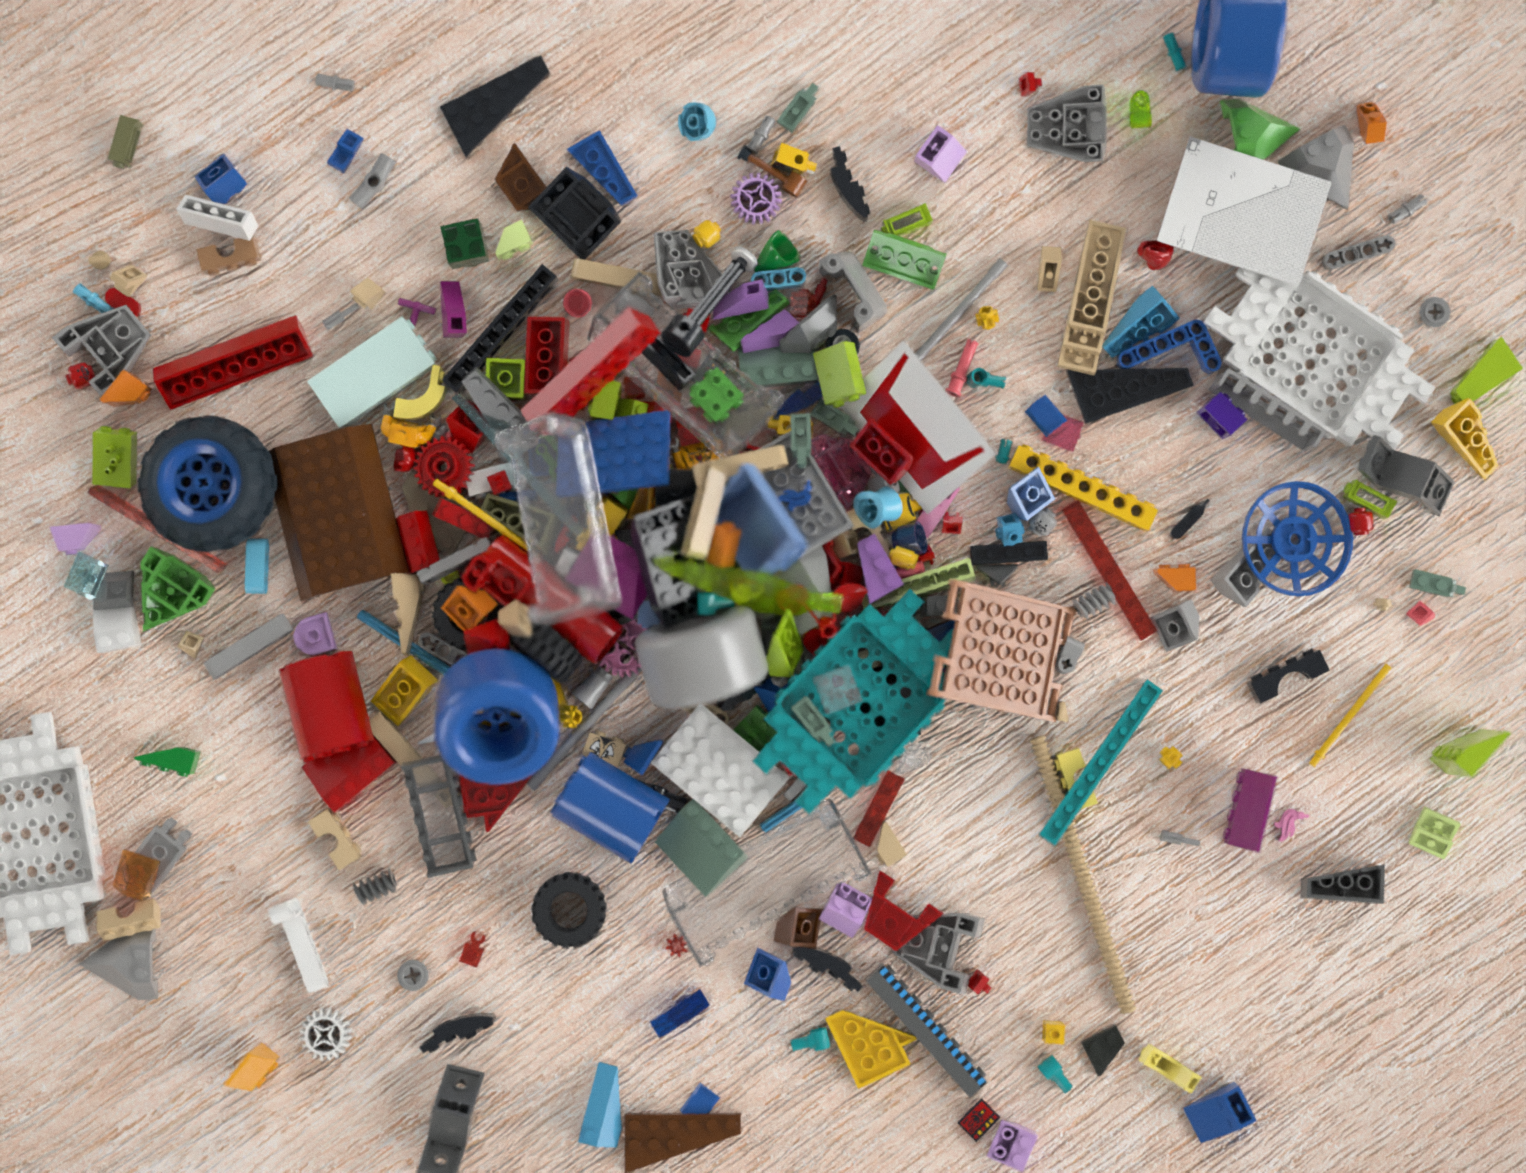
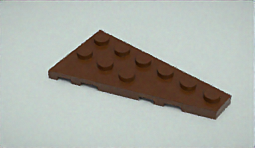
(666, 1135)

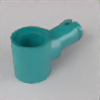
(986, 379)
(710, 602)
(816, 1040)
(1053, 1070)

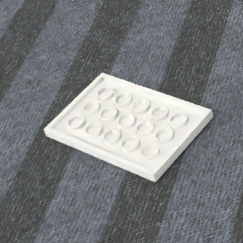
(718, 770)

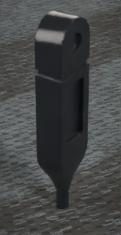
(1188, 520)

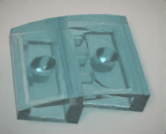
(86, 575)

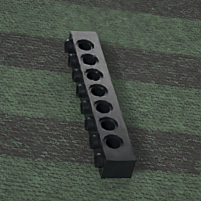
(502, 327)

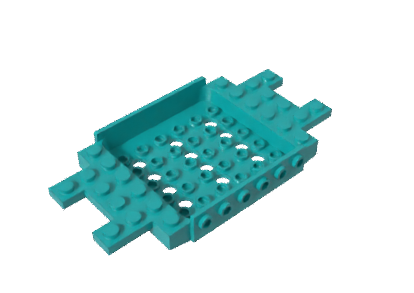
(904, 651)

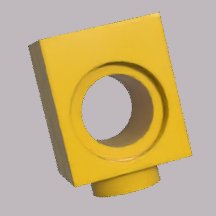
(1053, 1032)

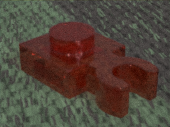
(472, 952)

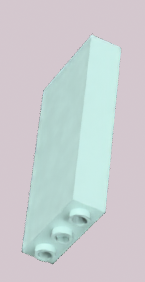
(372, 372)

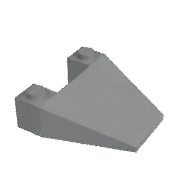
(112, 339)
(936, 948)

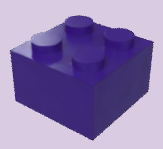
(1222, 415)

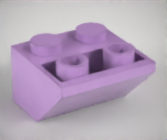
(940, 154)
(845, 909)
(1012, 1145)

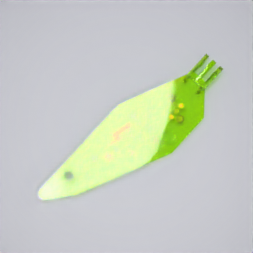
(756, 589)

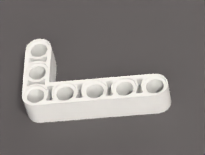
(301, 943)

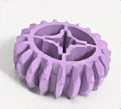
(763, 183)

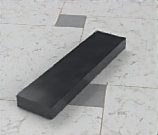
(1009, 554)

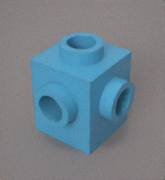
(1009, 529)

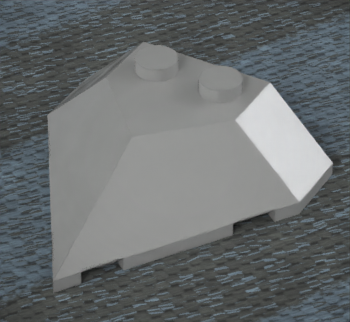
(1328, 159)
(127, 964)

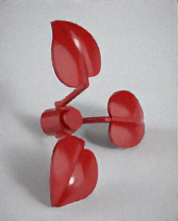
(852, 598)

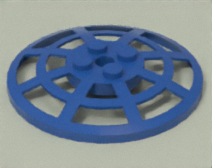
(1306, 536)

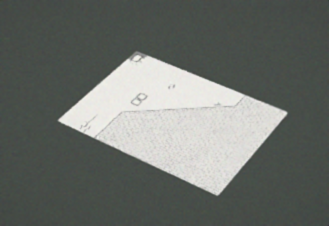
(1244, 211)

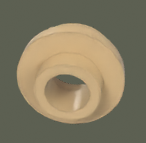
(1383, 604)

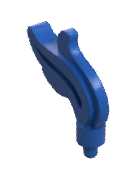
(796, 499)

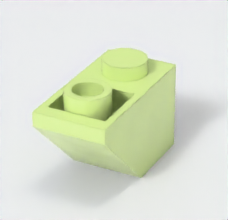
(513, 239)

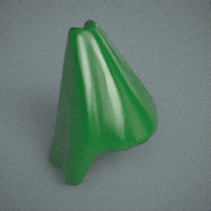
(777, 253)

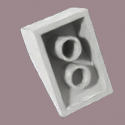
(115, 629)

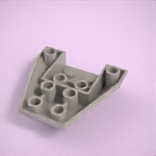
(1071, 124)
(683, 269)
(813, 574)

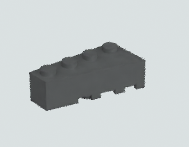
(1356, 886)

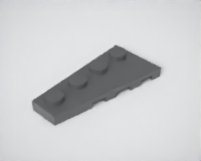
(492, 403)

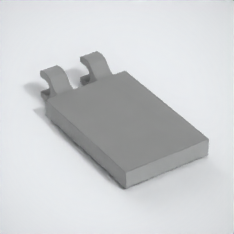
(164, 847)

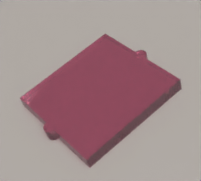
(1066, 435)

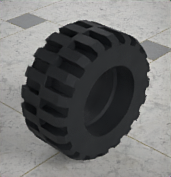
(445, 625)
(549, 650)
(568, 936)

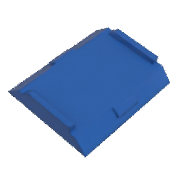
(1045, 415)
(700, 1101)

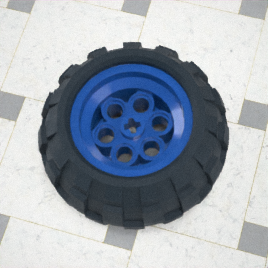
(239, 508)

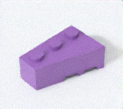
(877, 569)

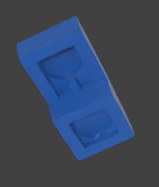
(345, 151)

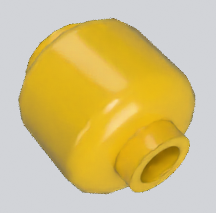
(706, 234)

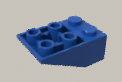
(1220, 1113)

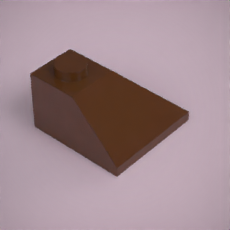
(799, 927)

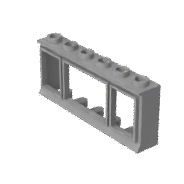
(1266, 413)

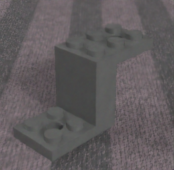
(1406, 475)
(451, 1120)

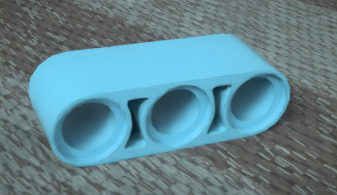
(787, 274)
(256, 566)

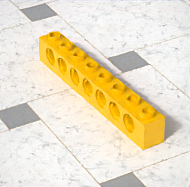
(1147, 510)

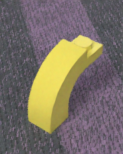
(426, 404)
(1169, 1067)

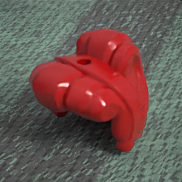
(1155, 253)

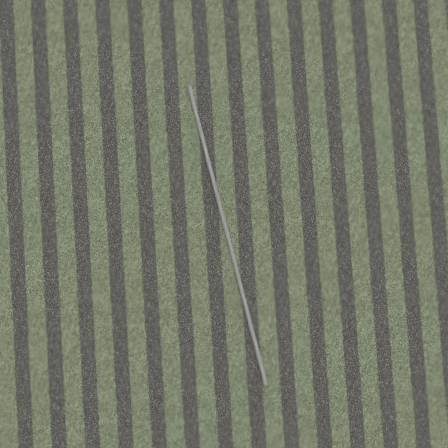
(538, 778)

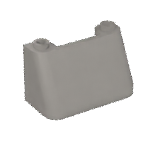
(872, 305)

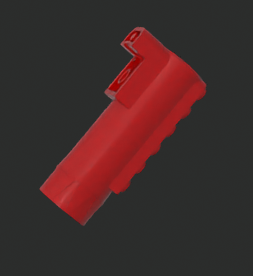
(507, 576)

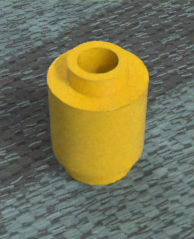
(903, 558)

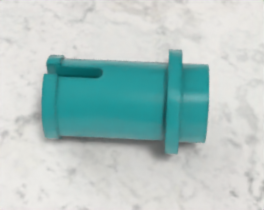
(1003, 452)

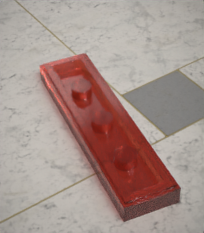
(878, 808)

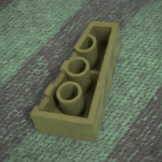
(505, 512)

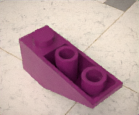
(452, 310)

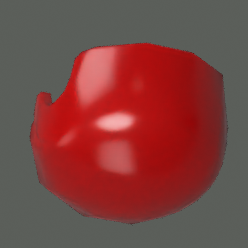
(404, 459)

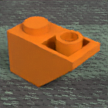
(1371, 123)
(1178, 578)

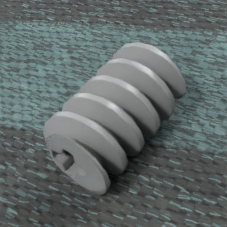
(1094, 601)

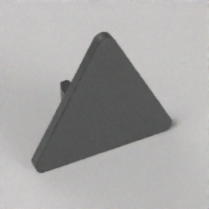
(997, 573)

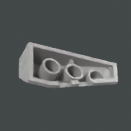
(1235, 577)

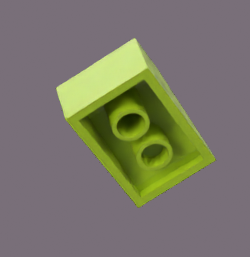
(785, 648)

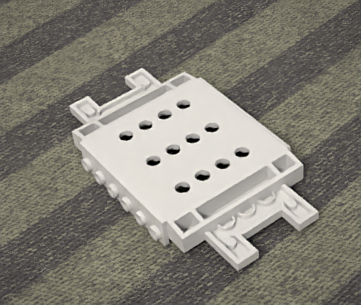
(1369, 395)
(47, 898)

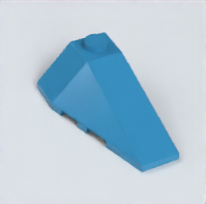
(1144, 318)
(603, 1116)

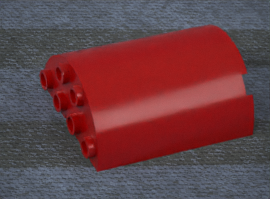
(326, 705)

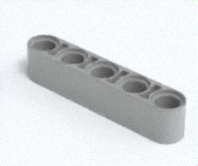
(248, 646)

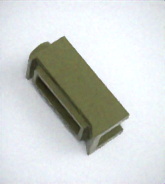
(125, 142)

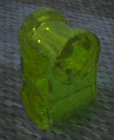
(1140, 113)

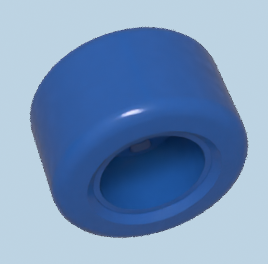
(1237, 46)
(497, 683)

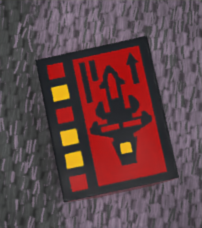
(978, 1120)

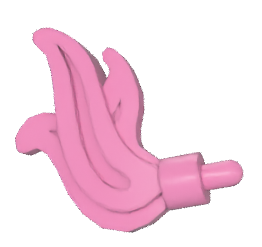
(1287, 822)

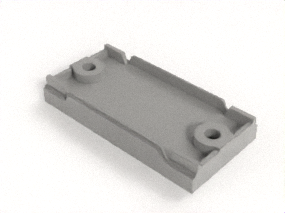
(453, 562)

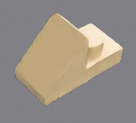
(128, 279)

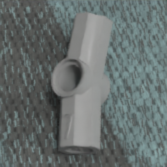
(380, 171)

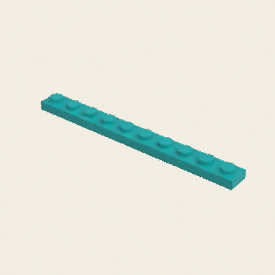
(1100, 762)

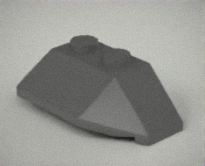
(812, 329)

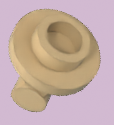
(100, 260)

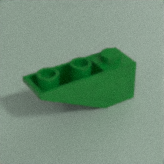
(178, 759)

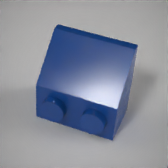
(220, 180)

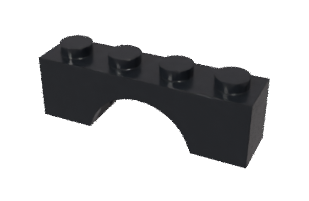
(1266, 686)

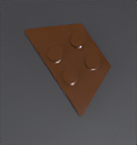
(519, 180)

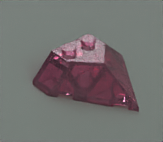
(841, 467)

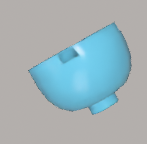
(697, 121)

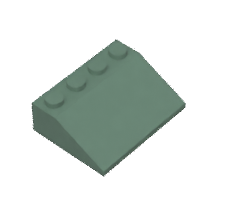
(774, 368)
(700, 848)

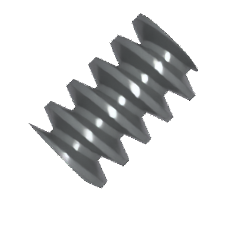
(375, 888)

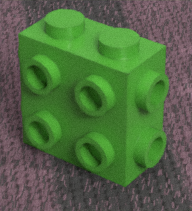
(715, 396)

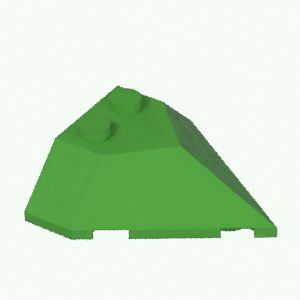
(1254, 129)
(170, 588)

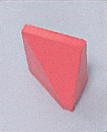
(1421, 613)

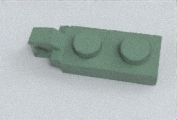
(798, 108)
(834, 419)
(801, 438)
(1435, 584)
(813, 720)

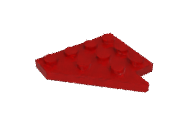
(489, 799)

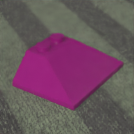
(628, 577)

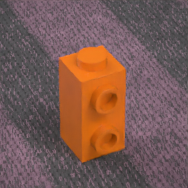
(724, 544)

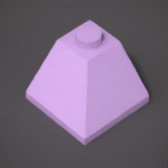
(74, 537)

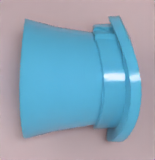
(877, 506)

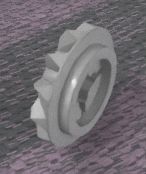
(1441, 306)
(408, 983)

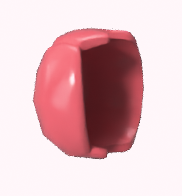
(577, 303)

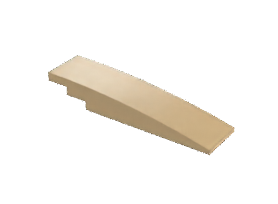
(1092, 297)

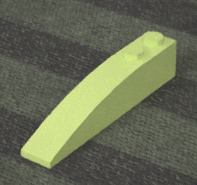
(927, 582)

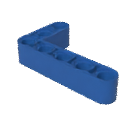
(1170, 344)

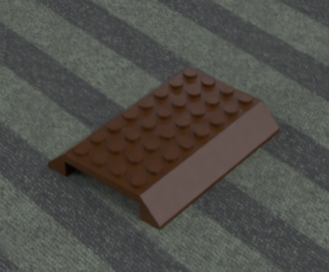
(336, 511)

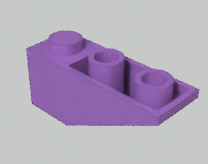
(744, 299)
(769, 333)

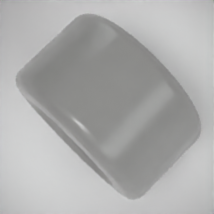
(702, 658)

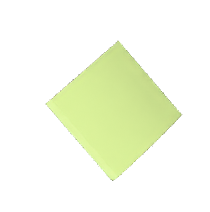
(1434, 832)

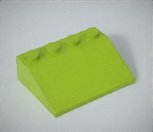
(1468, 753)

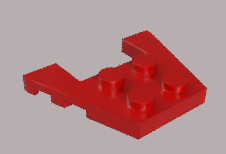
(892, 923)

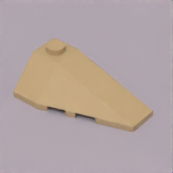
(408, 595)

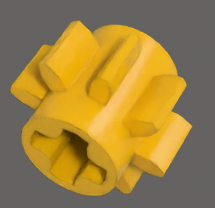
(987, 317)
(570, 716)
(1170, 757)

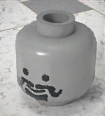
(1043, 522)

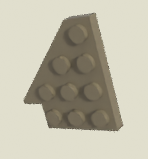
(446, 535)

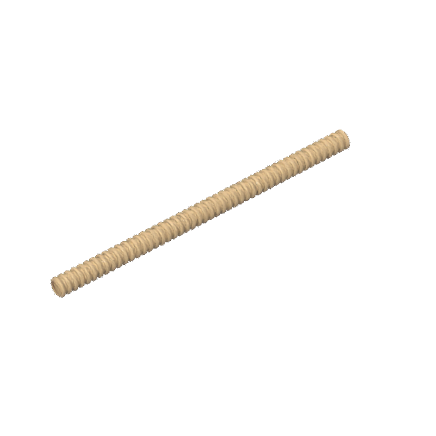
(1084, 880)

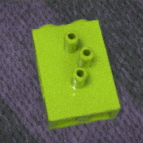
(839, 374)
(114, 457)

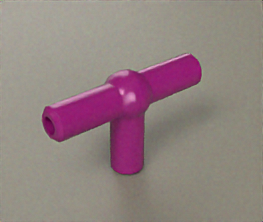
(416, 308)

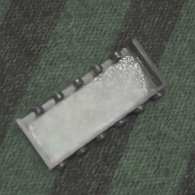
(439, 816)

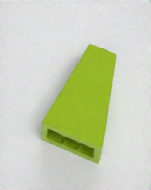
(1488, 371)

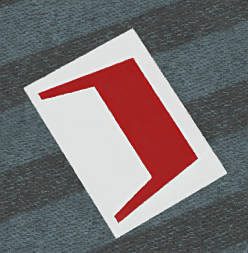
(924, 422)

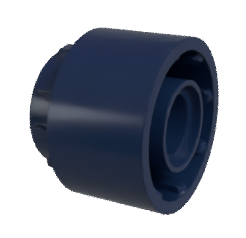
(911, 537)

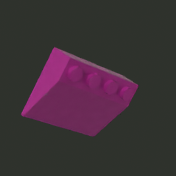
(1250, 809)

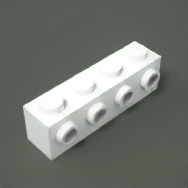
(217, 217)

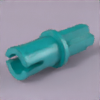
(1174, 51)

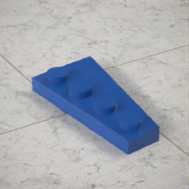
(603, 166)

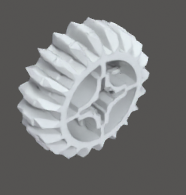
(331, 1039)

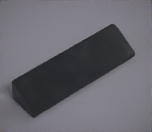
(669, 363)

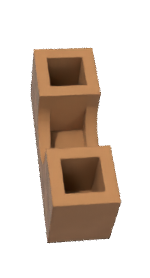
(245, 253)

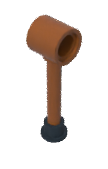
(792, 184)

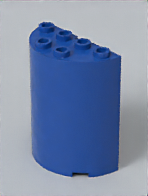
(609, 807)

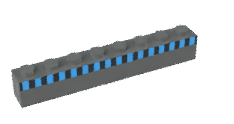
(925, 1029)

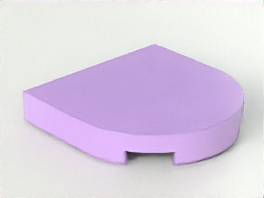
(315, 635)

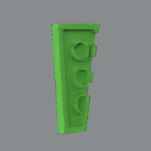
(736, 327)

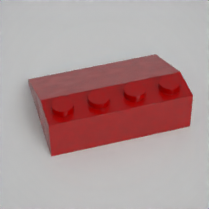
(348, 773)

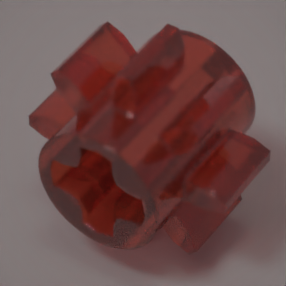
(677, 951)

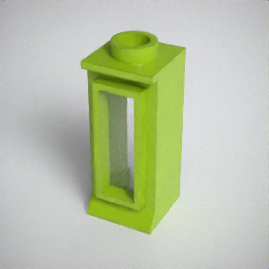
(908, 221)
(1368, 497)

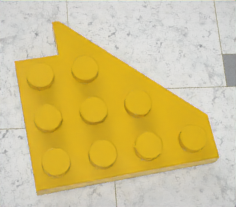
(869, 1046)

